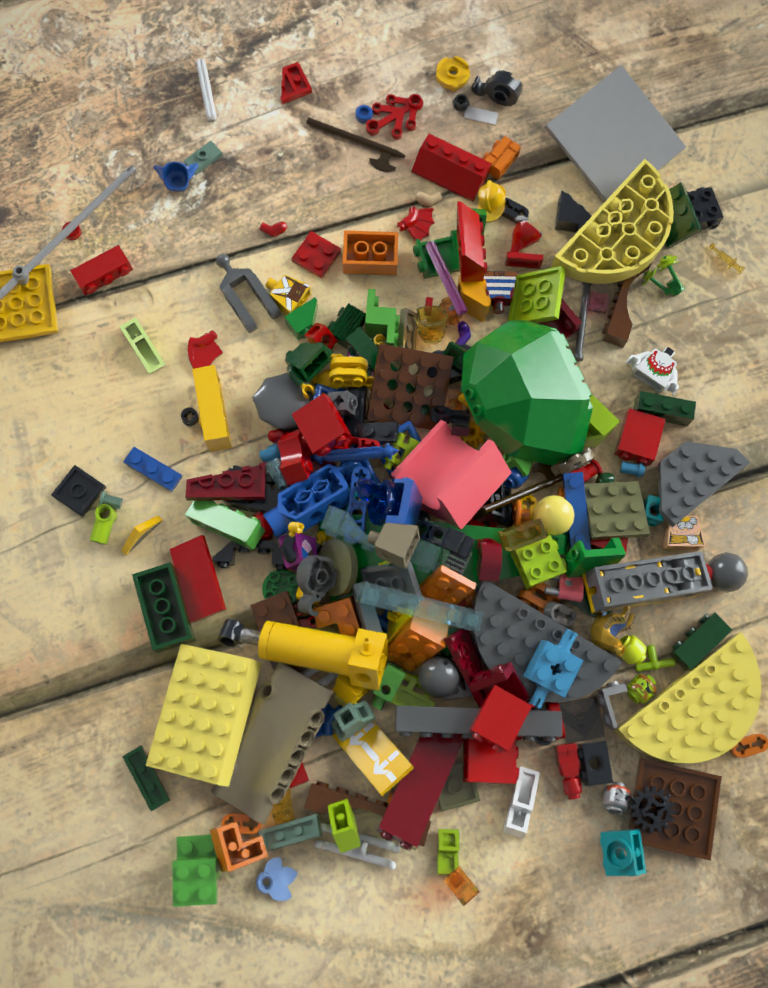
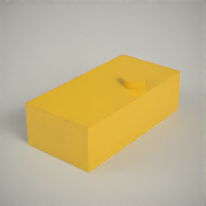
(211, 408)

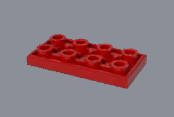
(197, 579)

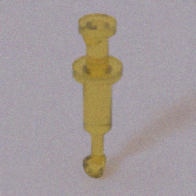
(727, 259)

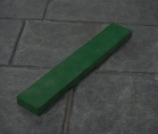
(368, 349)

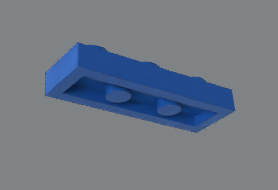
(153, 469)

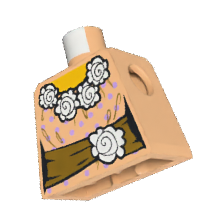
(684, 535)

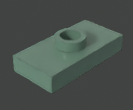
(204, 156)

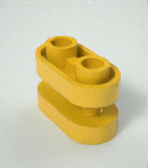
(348, 371)

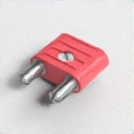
(567, 588)

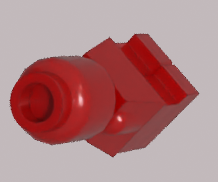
(568, 766)

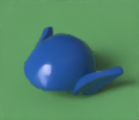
(176, 175)

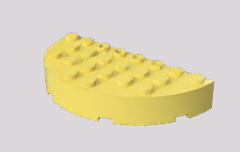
(623, 232)
(701, 710)

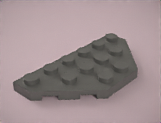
(693, 475)

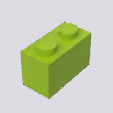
(344, 826)

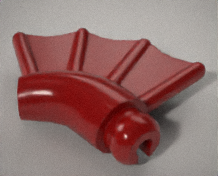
(417, 222)

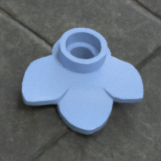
(279, 877)

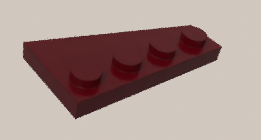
(235, 485)
(466, 658)

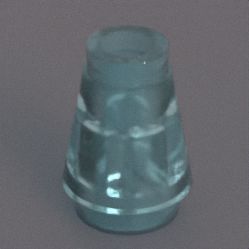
(275, 473)

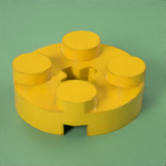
(450, 81)

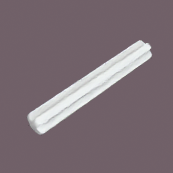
(206, 89)

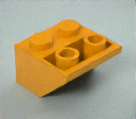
(475, 298)

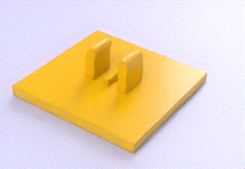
(396, 622)

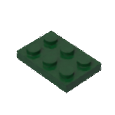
(684, 218)

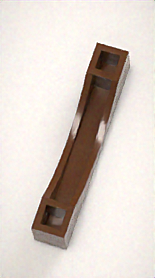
(620, 324)
(321, 796)

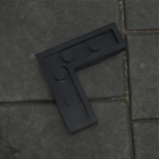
(382, 431)

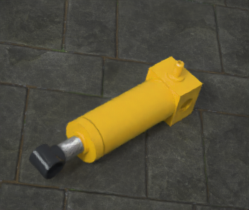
(358, 657)

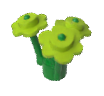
(674, 286)

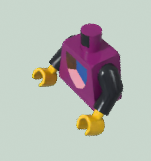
(298, 546)

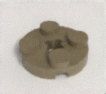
(576, 461)

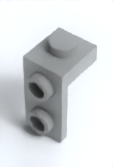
(603, 700)

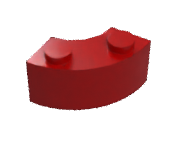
(295, 457)

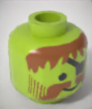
(641, 688)

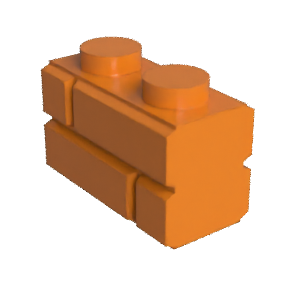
(502, 156)

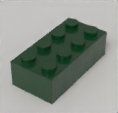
(163, 607)

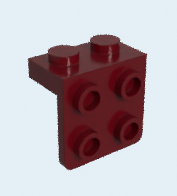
(501, 676)

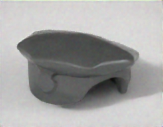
(279, 399)

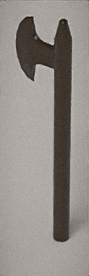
(381, 164)
(545, 469)

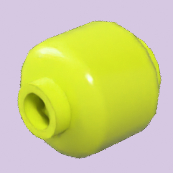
(634, 650)

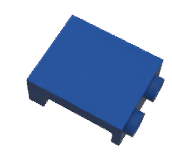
(410, 502)

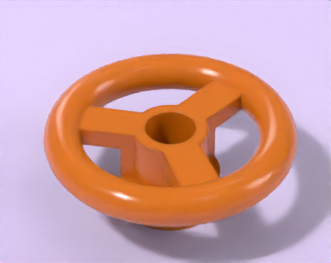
(518, 514)

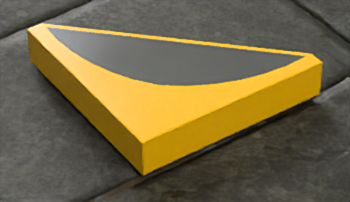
(140, 532)

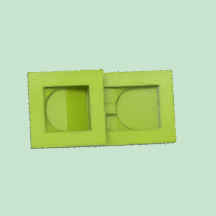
(447, 851)

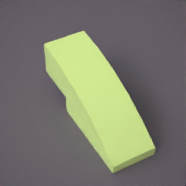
(142, 345)

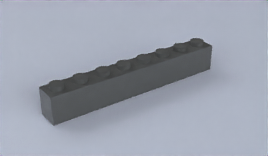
(459, 720)

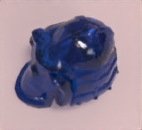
(383, 499)

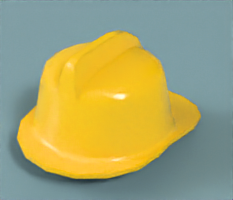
(492, 199)

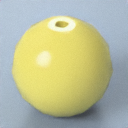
(555, 514)

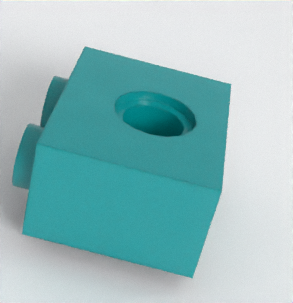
(614, 860)

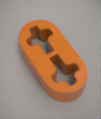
(750, 750)
(242, 818)

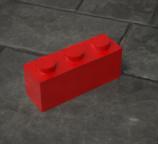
(101, 270)

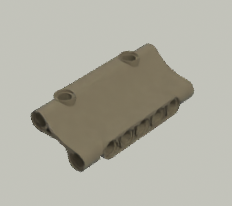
(275, 741)

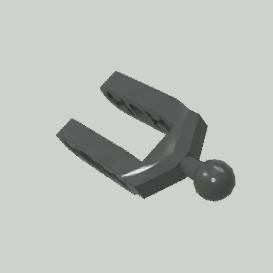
(236, 276)

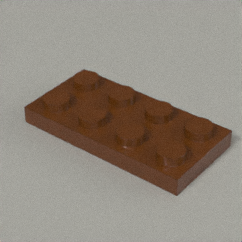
(276, 609)

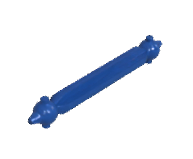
(357, 454)

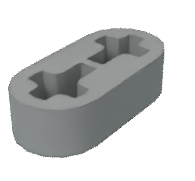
(561, 610)

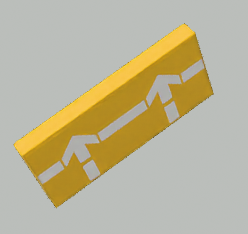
(376, 757)

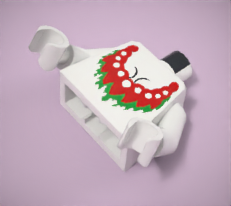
(656, 369)

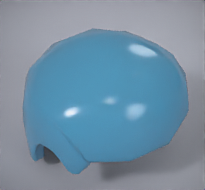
(270, 453)

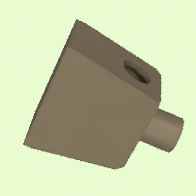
(395, 543)

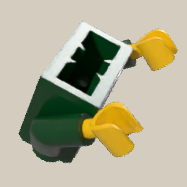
(306, 363)

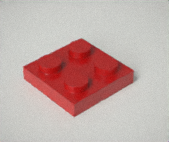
(316, 254)

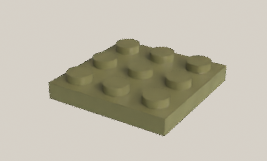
(615, 510)

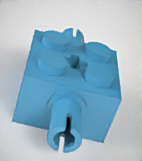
(561, 658)

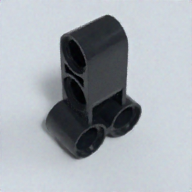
(452, 539)

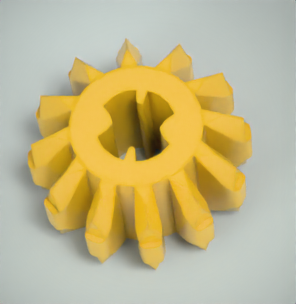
(477, 436)

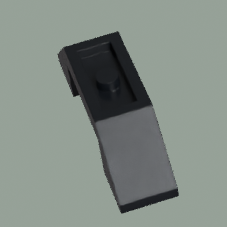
(227, 555)

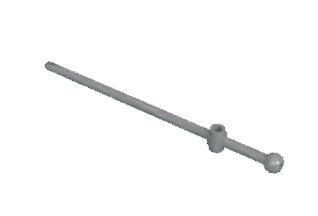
(20, 273)

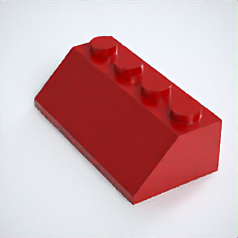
(451, 167)
(470, 244)

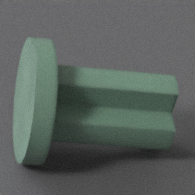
(112, 501)

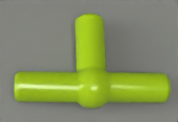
(654, 663)

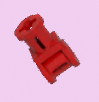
(590, 470)

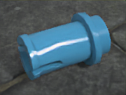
(633, 469)

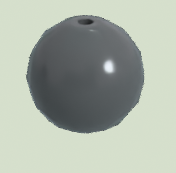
(728, 572)
(439, 676)

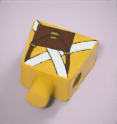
(288, 293)

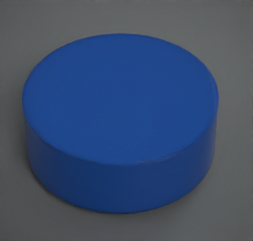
(363, 113)

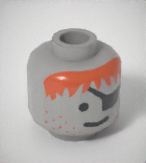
(616, 798)

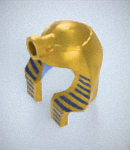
(604, 630)

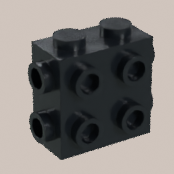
(706, 207)

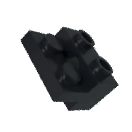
(501, 515)

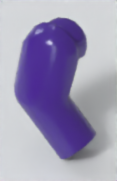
(464, 333)

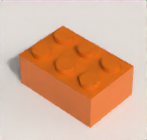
(370, 252)

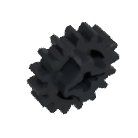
(655, 816)

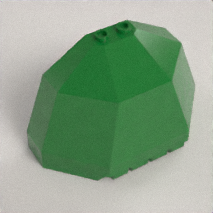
(528, 392)

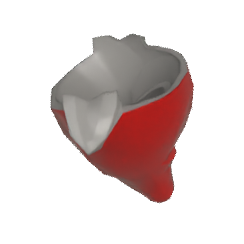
(524, 234)

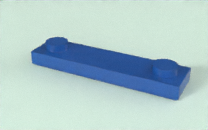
(575, 495)

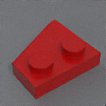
(294, 83)

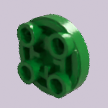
(279, 582)

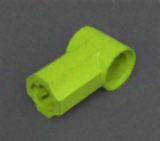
(102, 527)

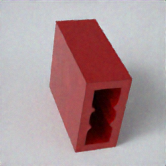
(321, 425)
(639, 437)
(499, 719)
(486, 765)

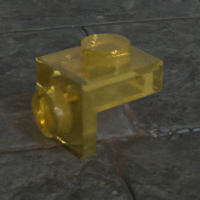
(284, 811)

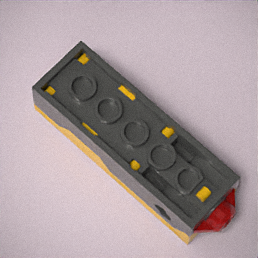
(647, 581)

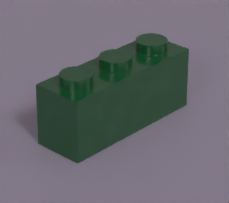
(670, 408)
(699, 641)

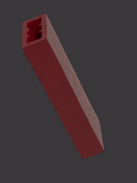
(419, 790)

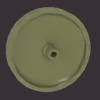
(344, 562)

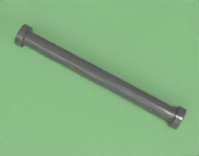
(583, 316)

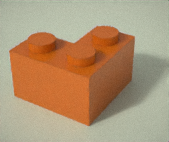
(340, 612)
(234, 852)

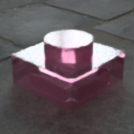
(598, 302)

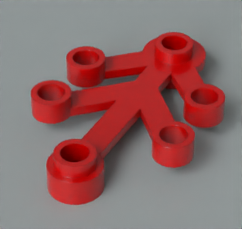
(395, 113)

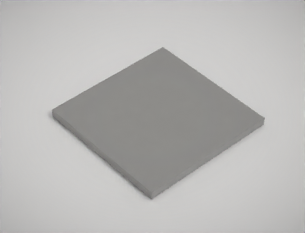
(613, 133)

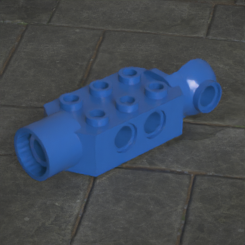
(310, 499)

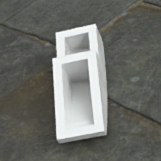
(521, 803)

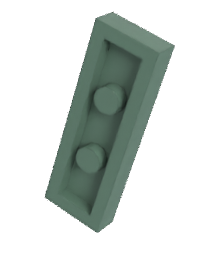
(291, 832)

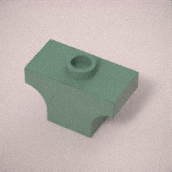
(352, 719)

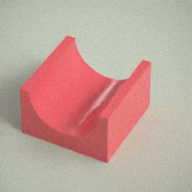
(453, 475)

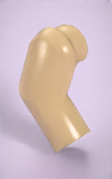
(428, 200)

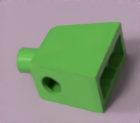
(392, 677)

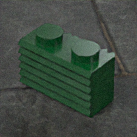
(347, 322)

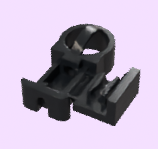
(458, 417)

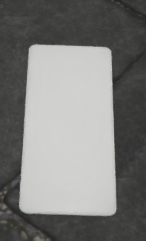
(481, 115)

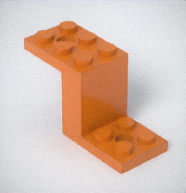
(422, 637)

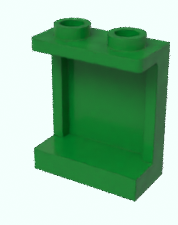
(448, 249)
(581, 560)

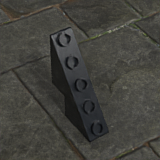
(570, 214)

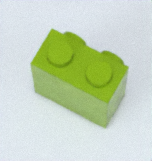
(539, 562)

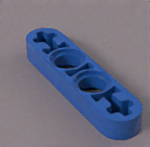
(353, 503)

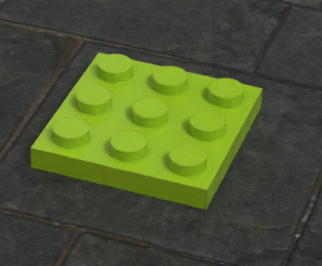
(538, 295)

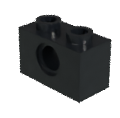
(603, 772)

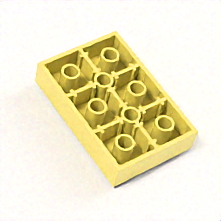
(204, 714)

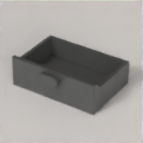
(366, 613)

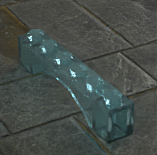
(342, 523)
(419, 606)

